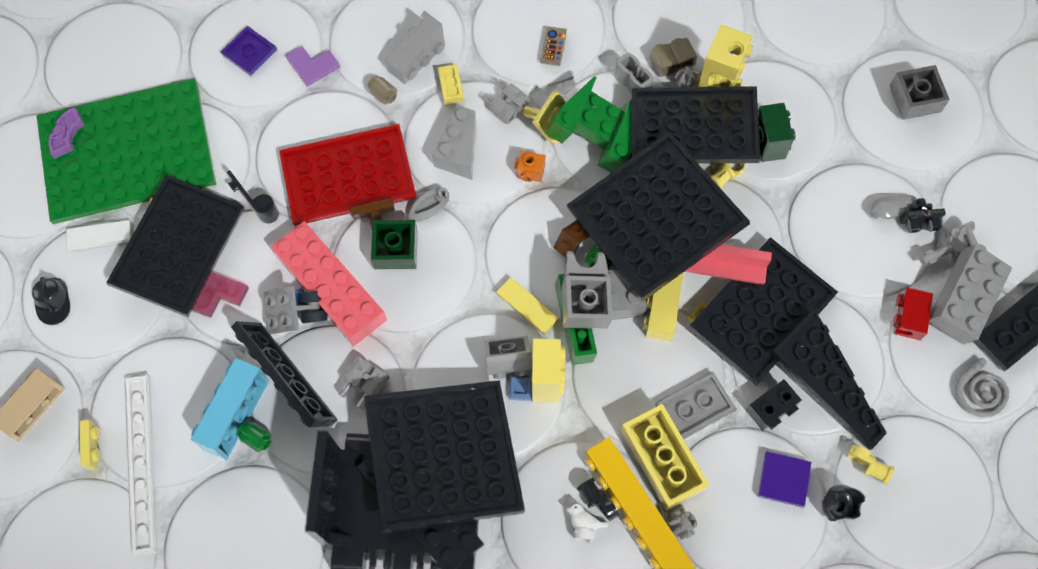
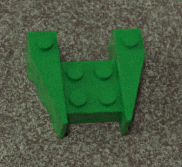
(598, 122)

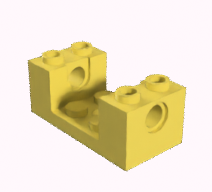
(722, 67)

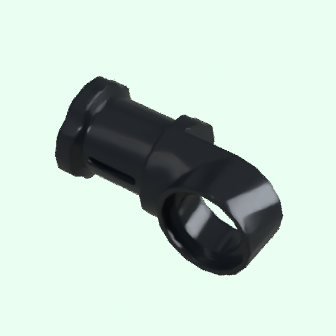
(595, 497)

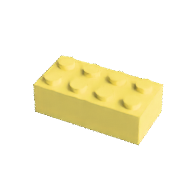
(664, 457)

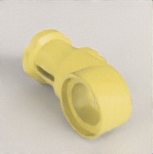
(726, 173)
(872, 466)

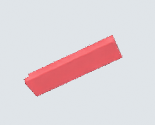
(734, 264)

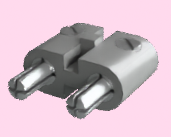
(508, 103)
(364, 378)

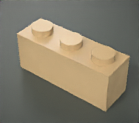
(28, 404)

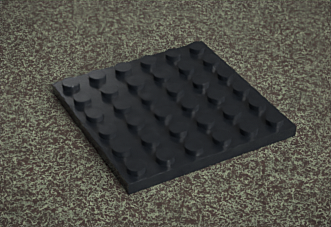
(657, 215)
(442, 456)

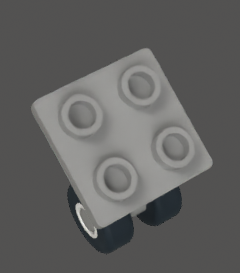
(282, 309)

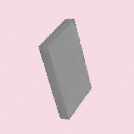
(698, 405)

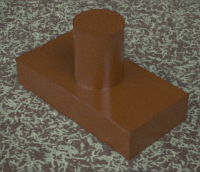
(373, 210)

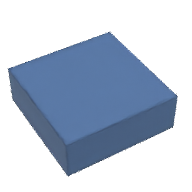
(520, 388)

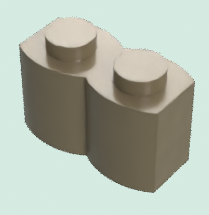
(673, 56)

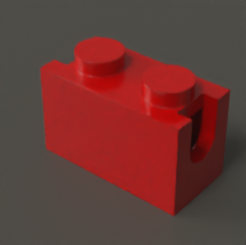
(913, 314)

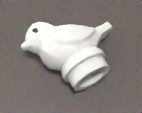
(584, 524)

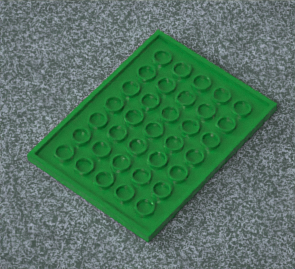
(127, 150)

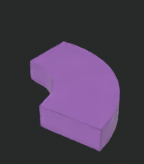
(62, 136)

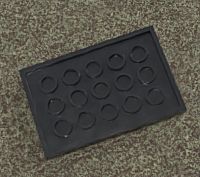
(707, 121)
(176, 246)
(754, 318)

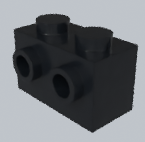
(773, 405)

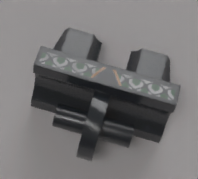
(923, 213)

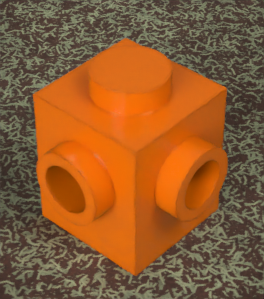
(530, 166)

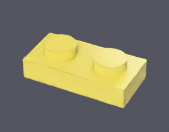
(89, 448)

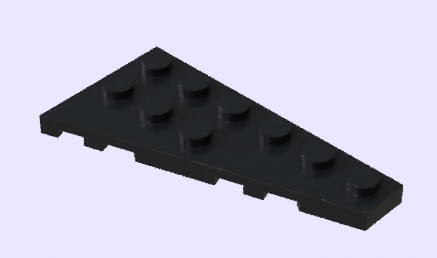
(823, 370)

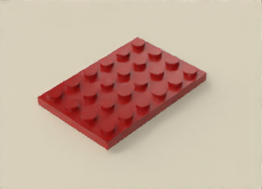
(346, 172)

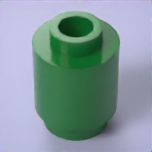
(254, 436)

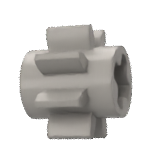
(687, 77)
(682, 524)

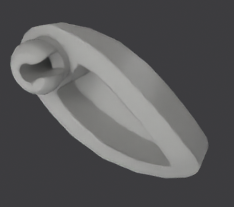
(429, 204)
(891, 206)

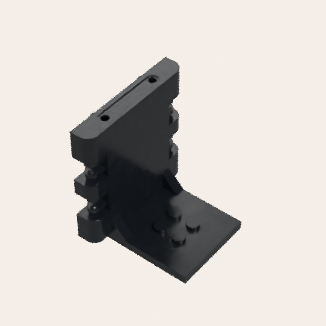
(346, 512)

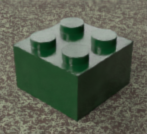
(775, 132)
(394, 244)

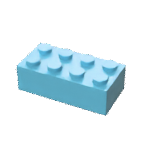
(230, 407)

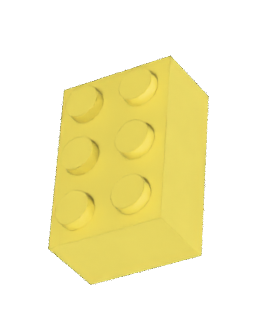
(548, 370)

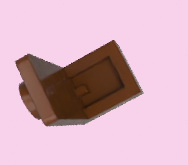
(570, 238)

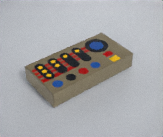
(553, 46)

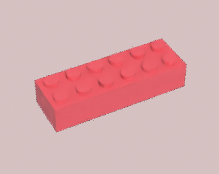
(340, 293)

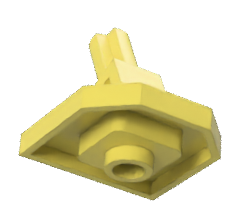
(542, 116)

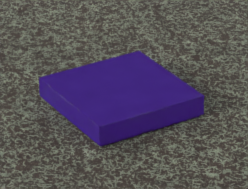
(249, 50)
(784, 479)

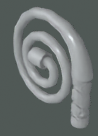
(985, 394)

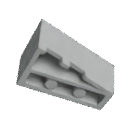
(417, 50)
(457, 143)

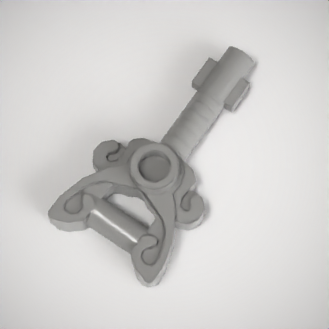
(954, 245)

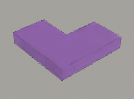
(311, 69)

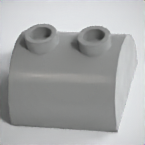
(508, 356)

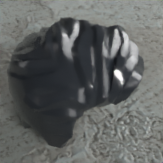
(842, 503)

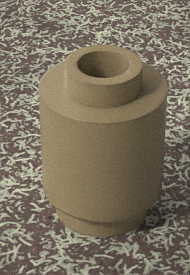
(382, 89)

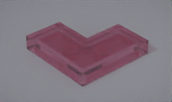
(218, 289)

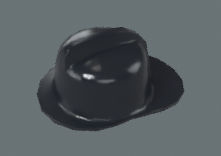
(51, 300)

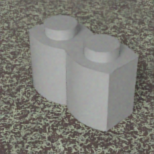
(632, 74)

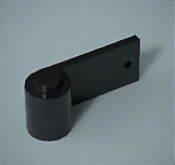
(262, 205)

